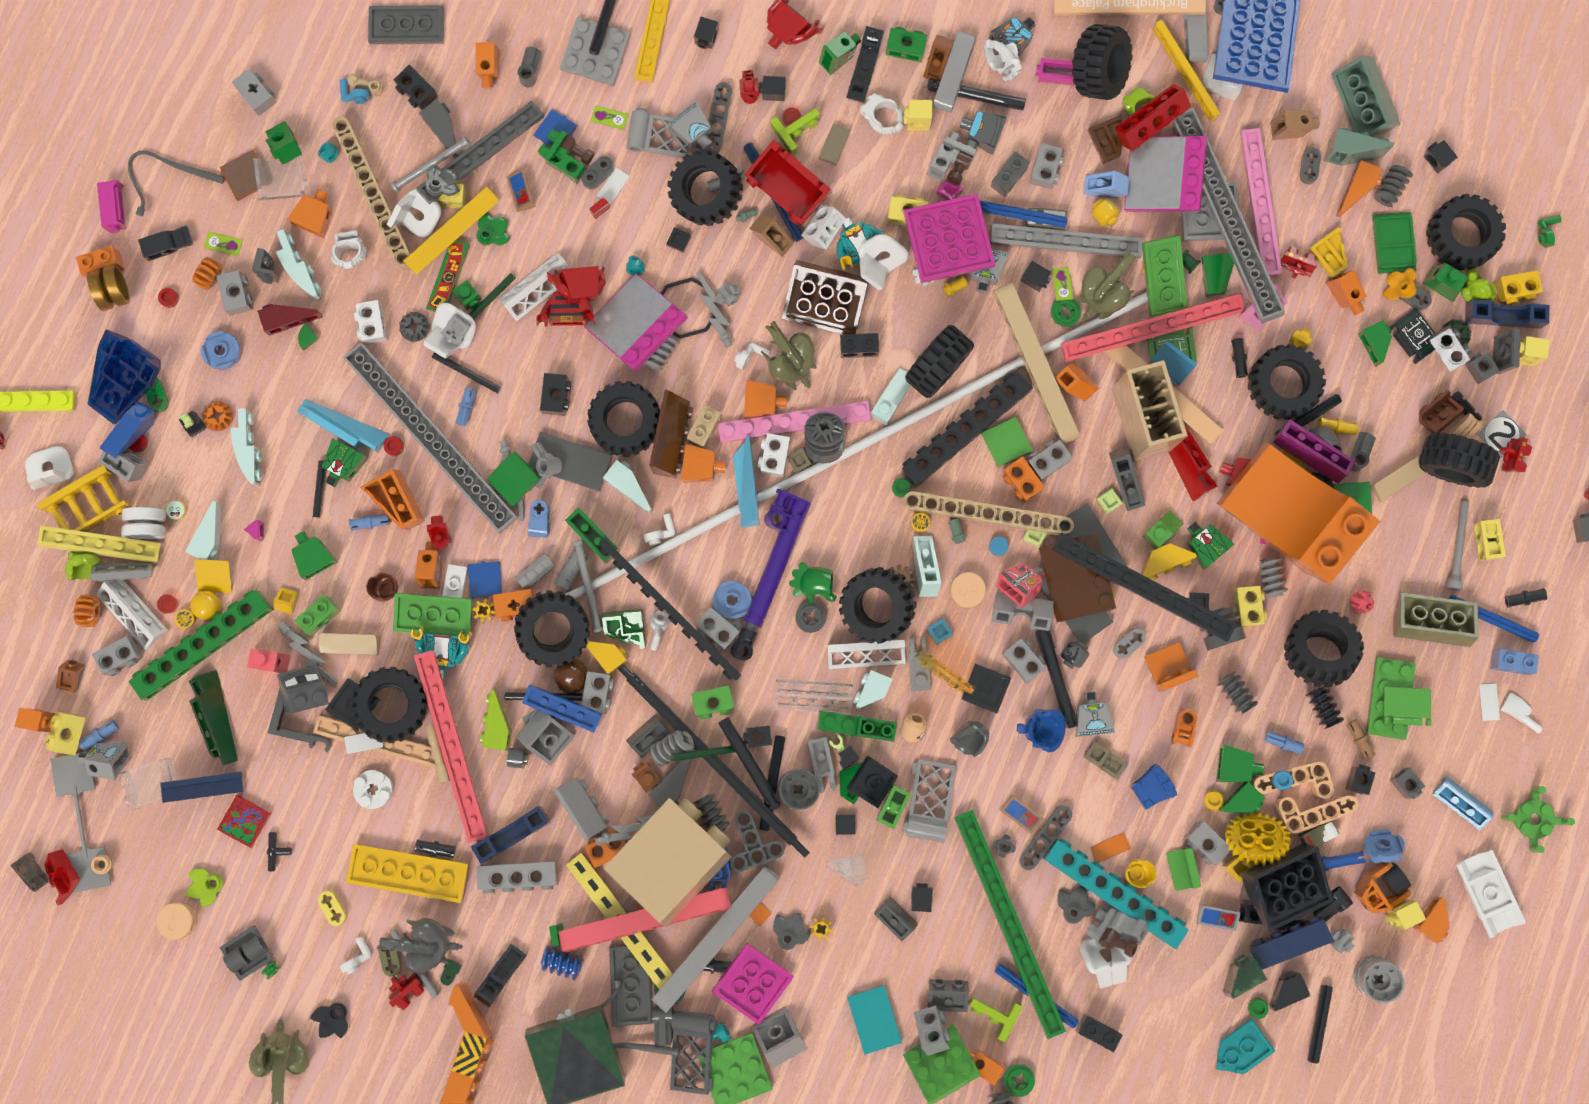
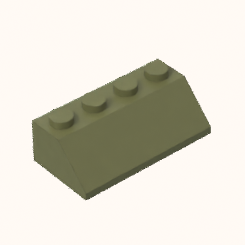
(1436, 619)

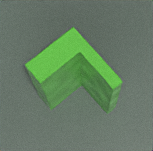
(1183, 869)

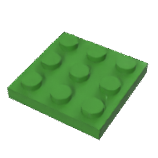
(737, 1071)
(943, 1071)

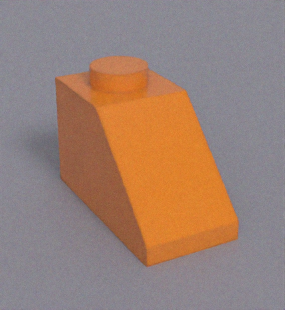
(1436, 922)

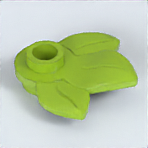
(202, 886)

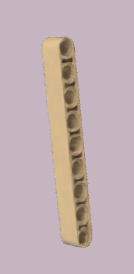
(369, 185)
(1036, 363)
(978, 516)

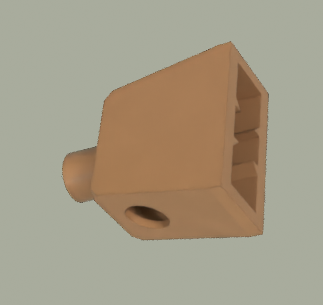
(1293, 124)

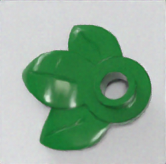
(494, 228)

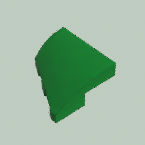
(1217, 273)

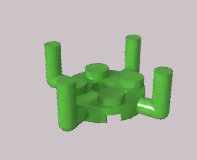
(1546, 819)

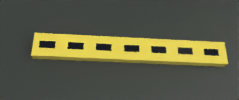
(611, 907)

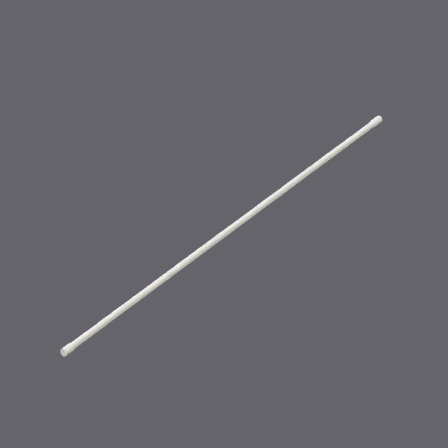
(857, 447)

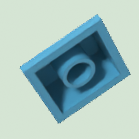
(1177, 362)

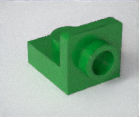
(467, 295)

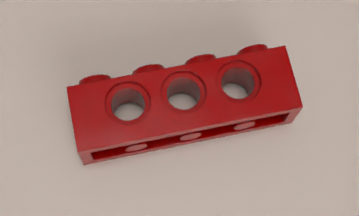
(1153, 117)

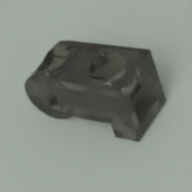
(30, 872)

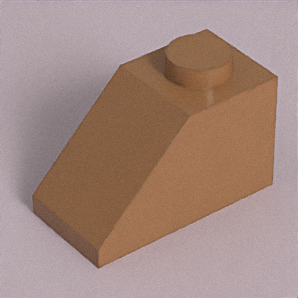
(771, 234)

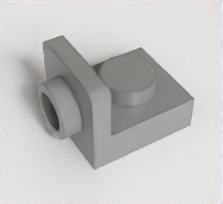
(455, 330)

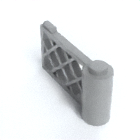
(640, 134)
(926, 826)

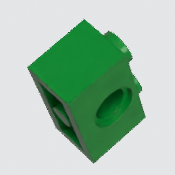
(897, 49)
(283, 143)

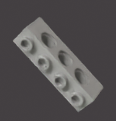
(486, 873)

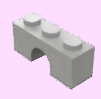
(1037, 611)

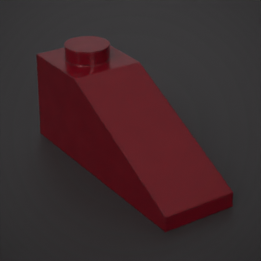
(281, 318)

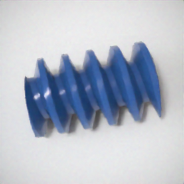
(561, 963)

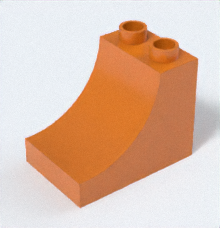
(1298, 514)

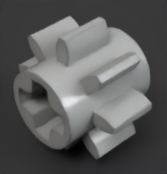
(728, 294)
(1342, 941)

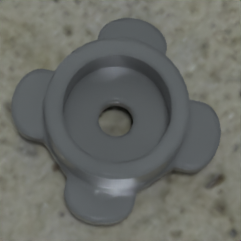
(999, 845)

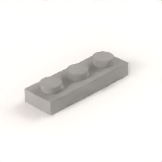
(121, 571)

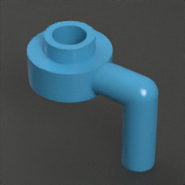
(360, 96)

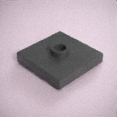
(1507, 350)

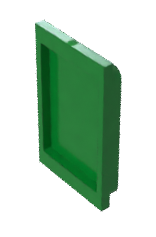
(1394, 242)

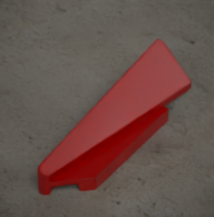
(1192, 467)

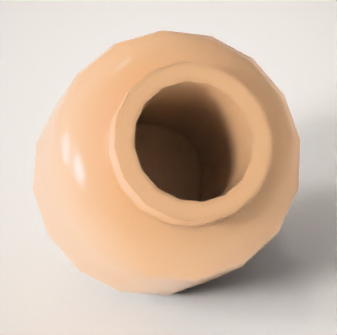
(913, 728)

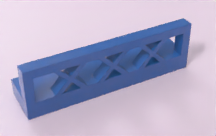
(562, 708)

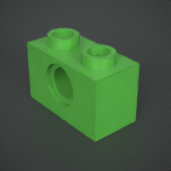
(317, 615)
(701, 699)
(893, 807)

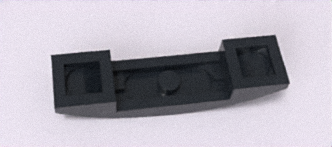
(865, 64)

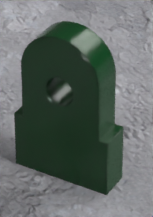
(452, 969)

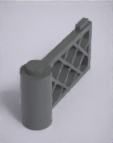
(699, 1026)

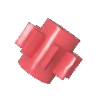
(1361, 602)

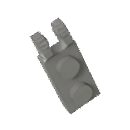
(918, 675)
(822, 761)

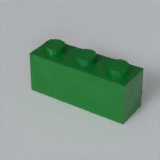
(588, 532)

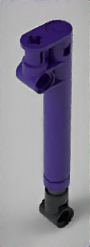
(791, 516)

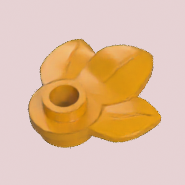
(1400, 284)

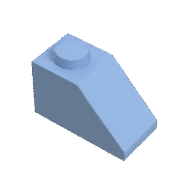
(1106, 184)

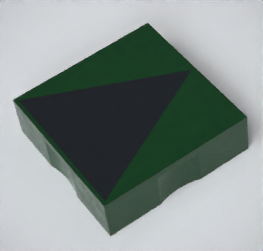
(575, 1057)

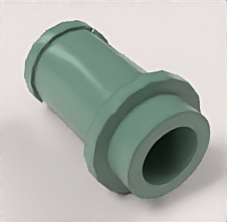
(957, 531)

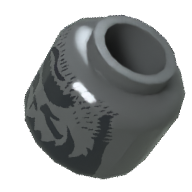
(1075, 654)

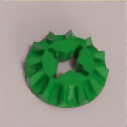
(1073, 317)
(1022, 1089)

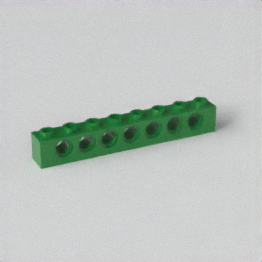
(140, 680)

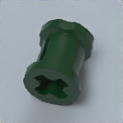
(1189, 262)

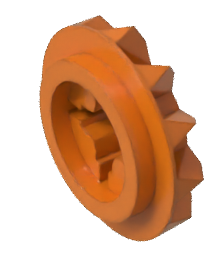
(225, 419)

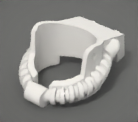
(1006, 61)
(874, 103)
(347, 241)

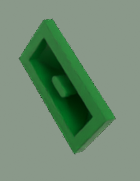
(845, 778)

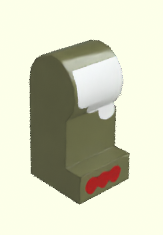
(1319, 834)

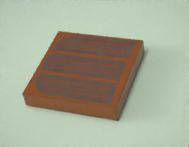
(241, 175)

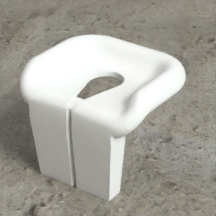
(403, 216)
(876, 271)
(436, 340)
(61, 470)
(1106, 972)

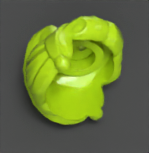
(1477, 287)
(80, 565)

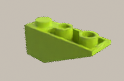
(497, 729)

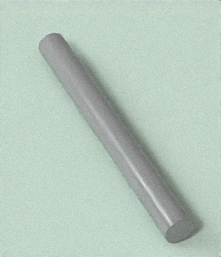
(422, 976)

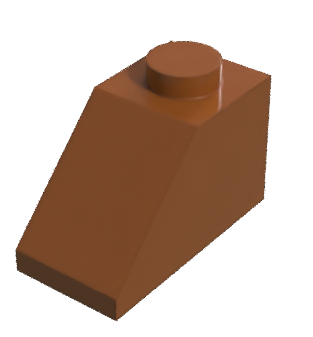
(938, 58)

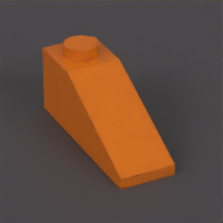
(1362, 181)

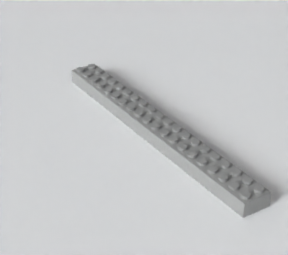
(1233, 227)
(430, 438)

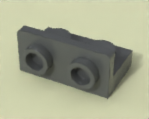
(263, 266)
(948, 995)

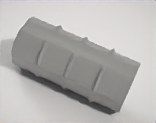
(535, 571)
(569, 572)

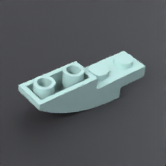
(295, 267)
(246, 455)

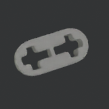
(1132, 646)

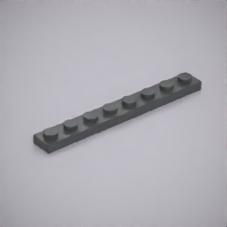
(489, 145)

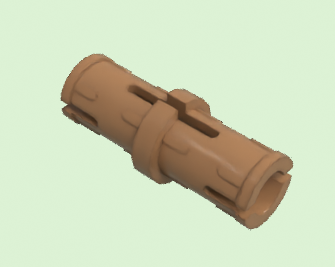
(1360, 739)

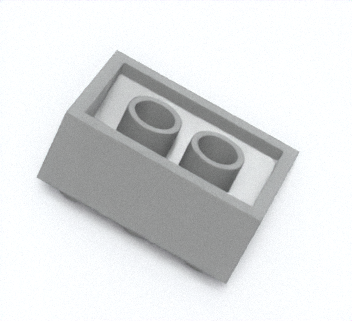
(582, 808)

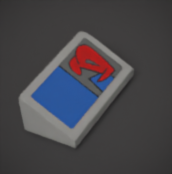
(1218, 917)

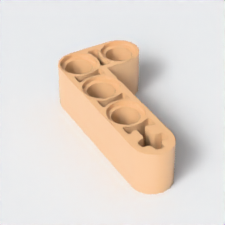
(1307, 777)
(1318, 811)

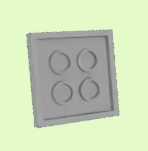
(599, 67)
(1202, 225)

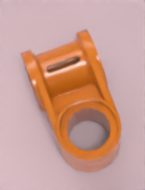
(1183, 729)

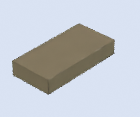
(834, 144)

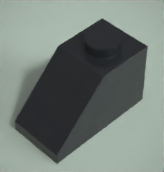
(1289, 991)

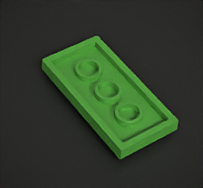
(1164, 275)
(434, 613)
(1388, 674)

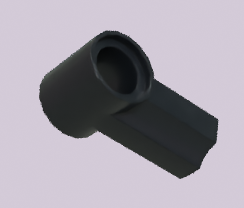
(1341, 903)

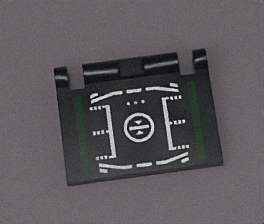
(1414, 335)

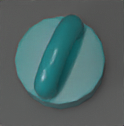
(326, 152)
(635, 265)
(722, 1033)

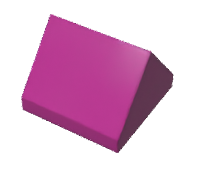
(256, 530)

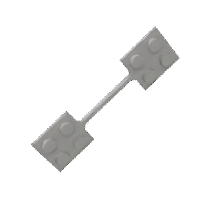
(72, 779)

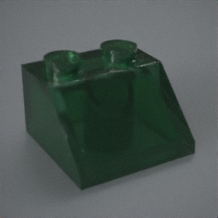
(1242, 976)

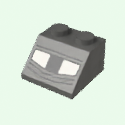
(302, 689)

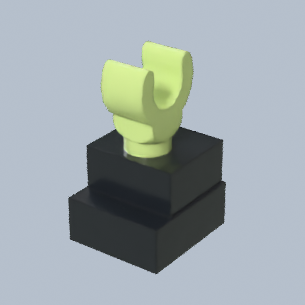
(192, 423)
(847, 754)

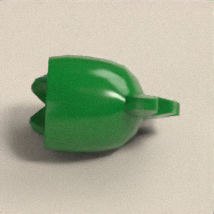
(813, 581)

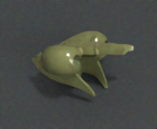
(1103, 291)
(796, 357)
(279, 1054)

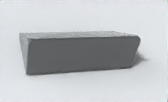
(647, 735)
(896, 918)

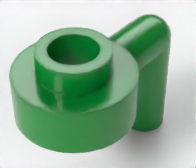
(1547, 235)

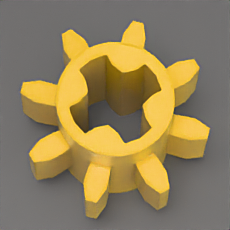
(1301, 338)
(478, 610)
(815, 927)

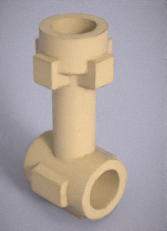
(375, 86)

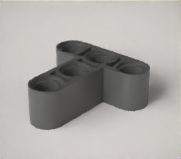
(751, 847)

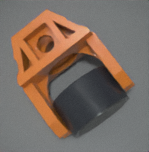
(1371, 895)

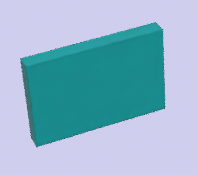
(874, 1019)

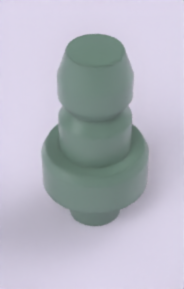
(744, 216)

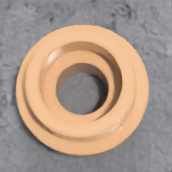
(95, 864)

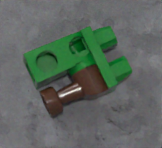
(560, 155)

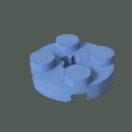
(212, 344)
(727, 610)
(1391, 852)

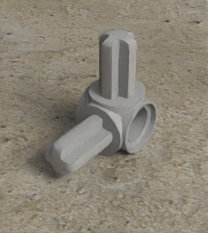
(546, 464)

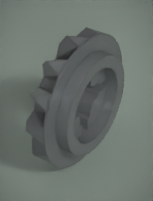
(421, 330)
(819, 614)

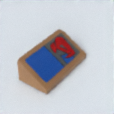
(520, 190)
(1021, 814)

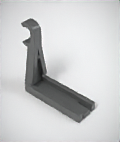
(276, 721)

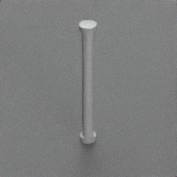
(435, 161)
(588, 586)

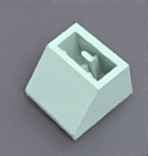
(874, 689)

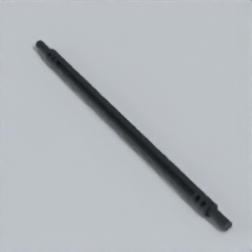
(715, 762)

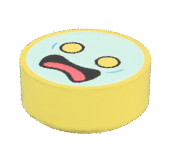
(175, 510)

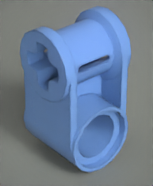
(539, 523)

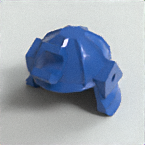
(1044, 729)

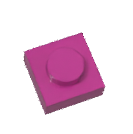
(949, 191)

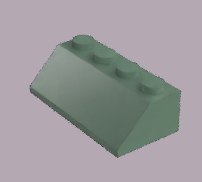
(1365, 97)

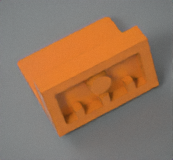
(1170, 667)

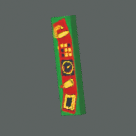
(448, 274)

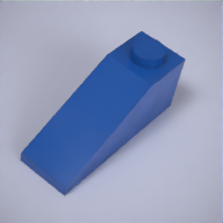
(128, 429)

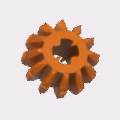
(206, 273)
(87, 611)

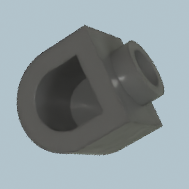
(517, 758)

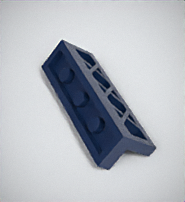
(201, 787)

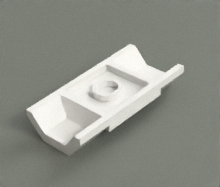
(1490, 892)

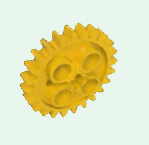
(1258, 838)

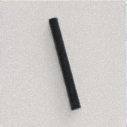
(468, 373)
(520, 696)

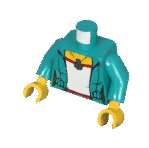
(851, 240)
(448, 649)

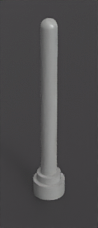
(1454, 581)

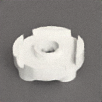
(381, 796)

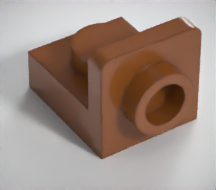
(69, 675)
(646, 776)

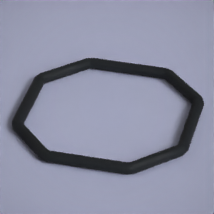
(679, 283)

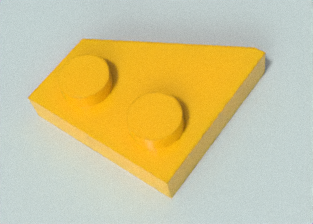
(1330, 253)

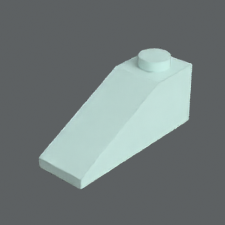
(891, 398)
(624, 481)
(207, 536)
(926, 567)

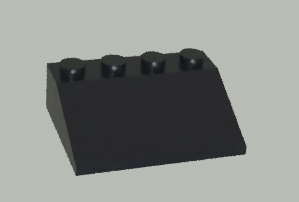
(1288, 886)

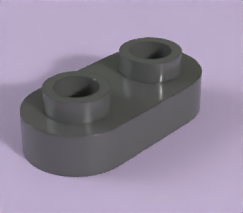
(600, 174)

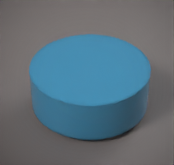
(998, 546)
(1282, 780)

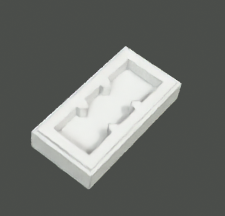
(455, 581)

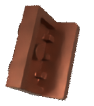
(1440, 412)

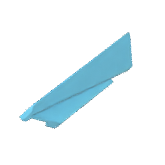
(344, 427)
(746, 485)

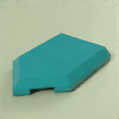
(1243, 1049)

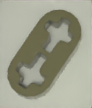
(385, 962)

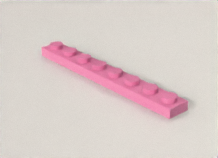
(1260, 200)
(789, 422)

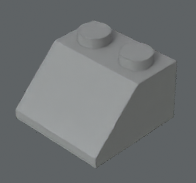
(545, 736)
(779, 1038)

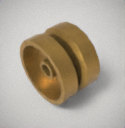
(108, 287)

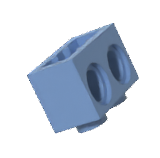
(1514, 662)

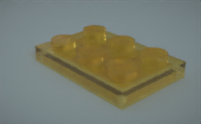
(944, 673)

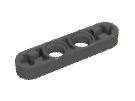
(719, 118)
(1042, 835)

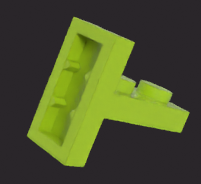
(794, 130)
(996, 1016)

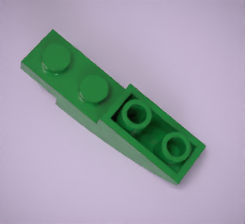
(856, 726)

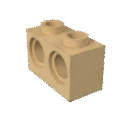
(704, 427)

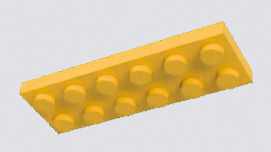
(407, 873)

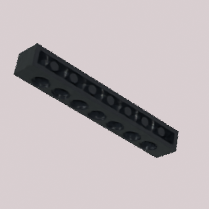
(1020, 389)

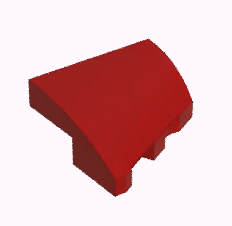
(61, 875)

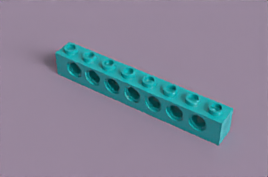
(1177, 929)

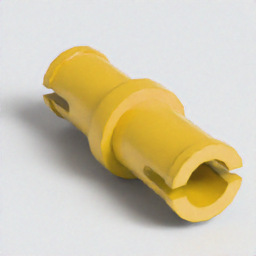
(1339, 425)

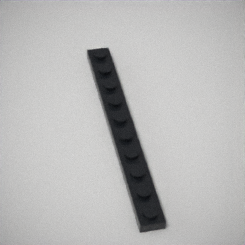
(1144, 587)
(674, 616)

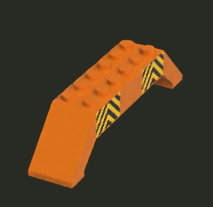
(472, 1049)

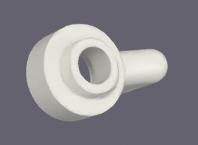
(743, 358)
(654, 538)
(658, 626)
(351, 965)

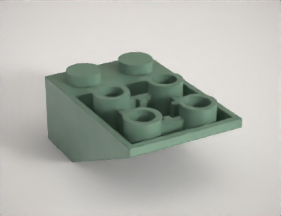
(1351, 147)

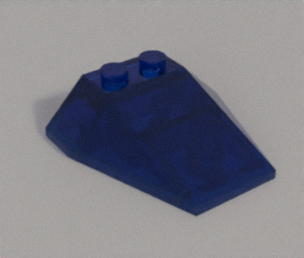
(120, 375)

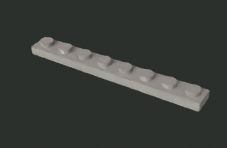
(1065, 240)

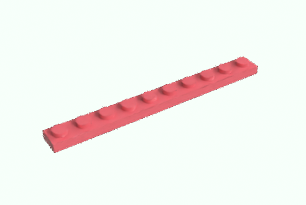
(1152, 327)
(451, 746)

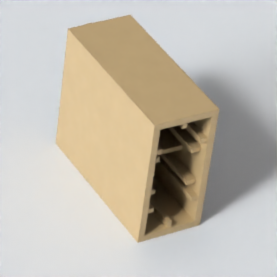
(1149, 411)
(669, 860)

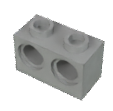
(1044, 165)
(1052, 464)
(126, 466)
(720, 626)
(116, 652)
(1020, 664)
(592, 692)
(928, 1032)

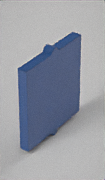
(554, 121)
(484, 579)

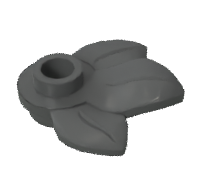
(441, 181)
(1075, 901)
(792, 928)

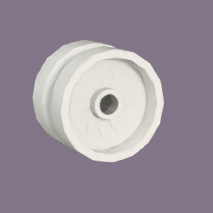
(143, 523)

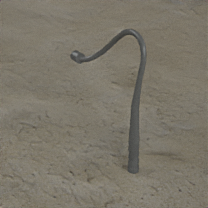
(200, 173)
(643, 1047)

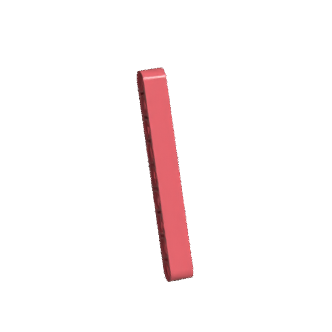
(640, 921)

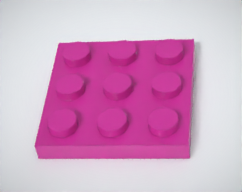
(752, 983)

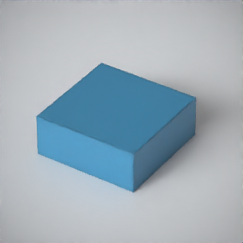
(939, 631)

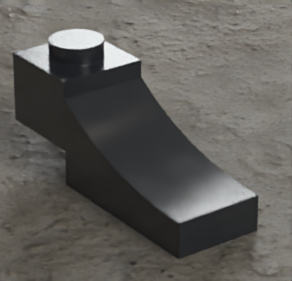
(499, 975)

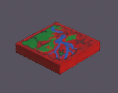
(244, 821)

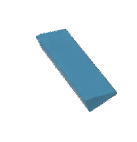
(1463, 803)

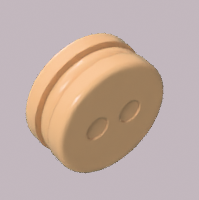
(1467, 426)
(967, 590)
(176, 920)

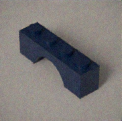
(1488, 313)
(511, 834)

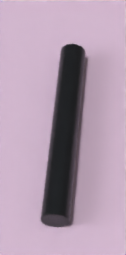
(318, 490)

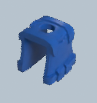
(1153, 787)

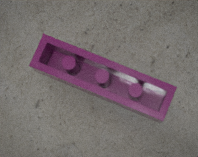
(1314, 451)

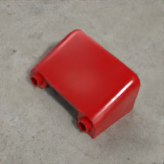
(787, 182)

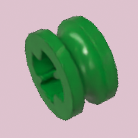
(271, 970)

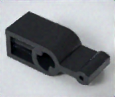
(165, 243)

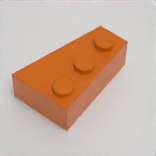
(395, 498)

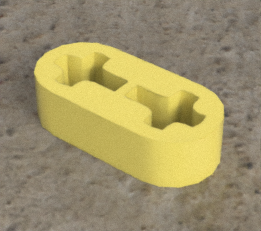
(328, 910)

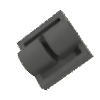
(246, 953)

